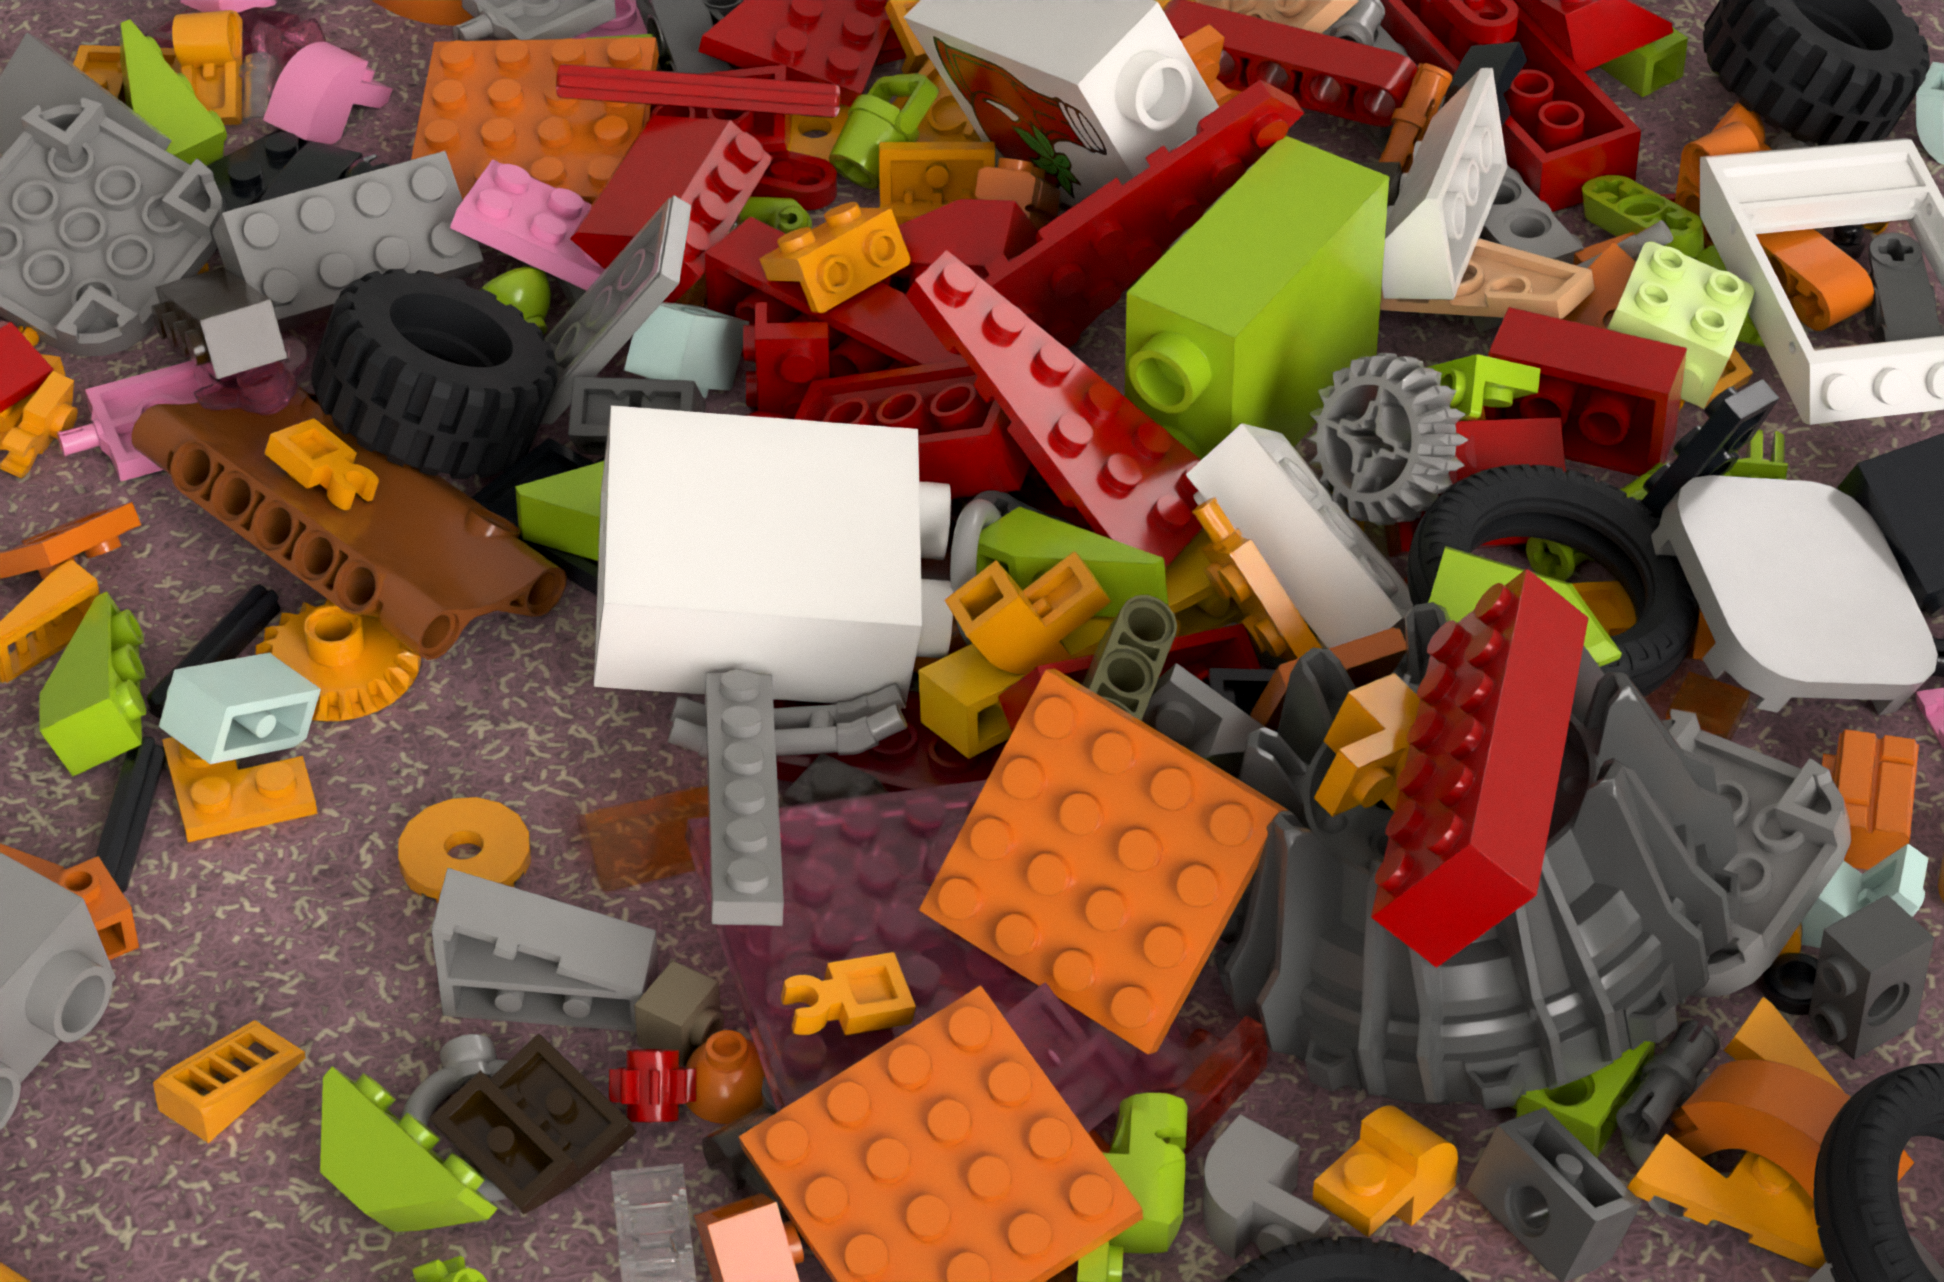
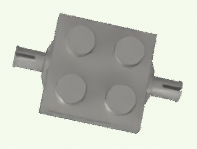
(532, 18)

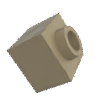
(679, 1011)

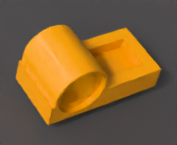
(210, 58)

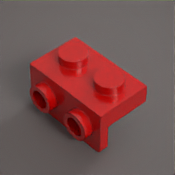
(786, 361)

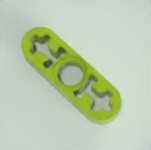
(1627, 206)

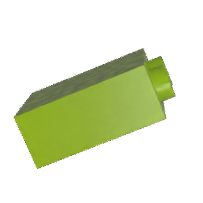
(1261, 300)

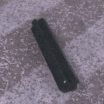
(224, 639)
(130, 810)

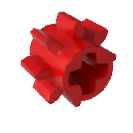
(652, 1085)

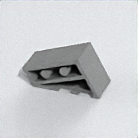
(537, 958)

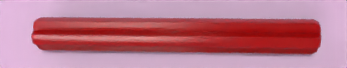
(697, 90)

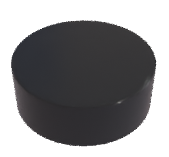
(1790, 982)

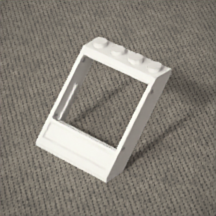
(1820, 190)

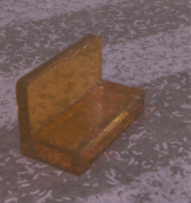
(643, 837)

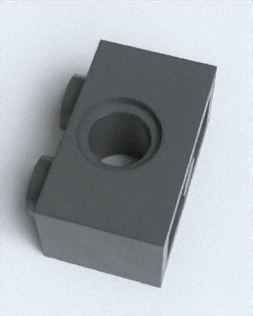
(1869, 977)
(1553, 1194)

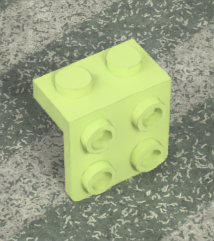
(1685, 306)

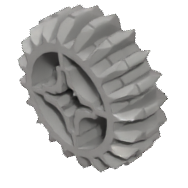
(1384, 424)

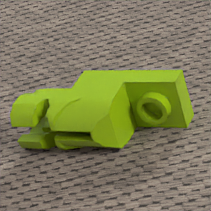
(1152, 1165)

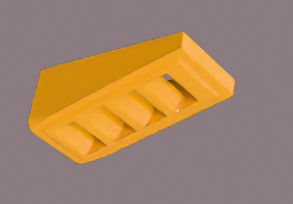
(51, 615)
(210, 1114)

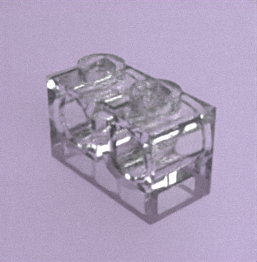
(653, 1224)

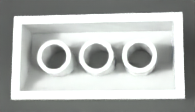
(1445, 195)
(1304, 536)

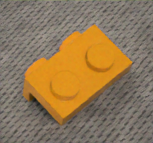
(929, 174)
(840, 255)

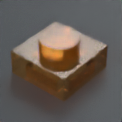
(1716, 704)

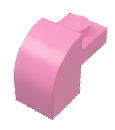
(319, 92)

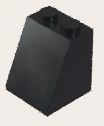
(1907, 502)

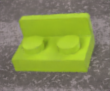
(1486, 382)

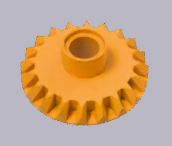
(345, 657)

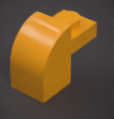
(1026, 626)
(1368, 746)
(1388, 1172)

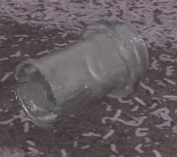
(260, 77)

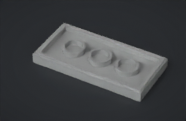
(48, 79)
(618, 301)

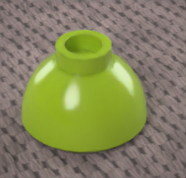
(526, 290)

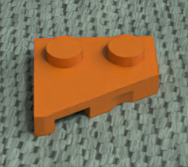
(89, 534)

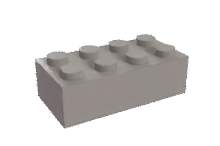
(327, 236)

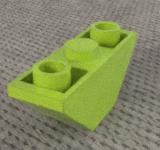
(563, 510)
(391, 1162)

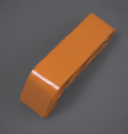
(1814, 273)

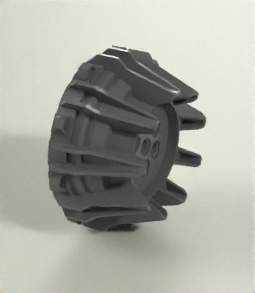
(1548, 994)

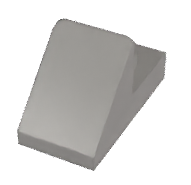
(1200, 719)

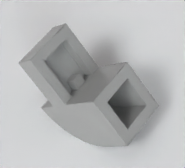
(1250, 1191)

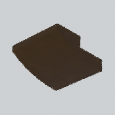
(533, 1125)

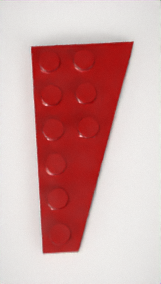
(814, 39)
(1122, 230)
(1064, 416)

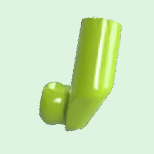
(779, 213)

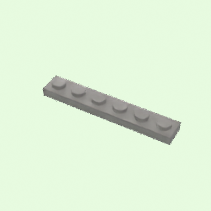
(743, 800)

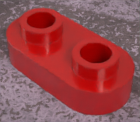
(1481, 20)
(801, 177)

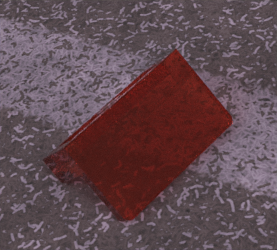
(1221, 1074)

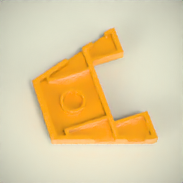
(1757, 1192)

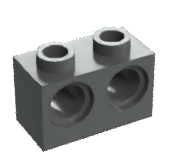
(595, 395)

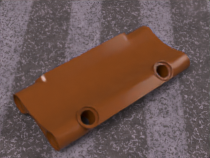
(411, 556)

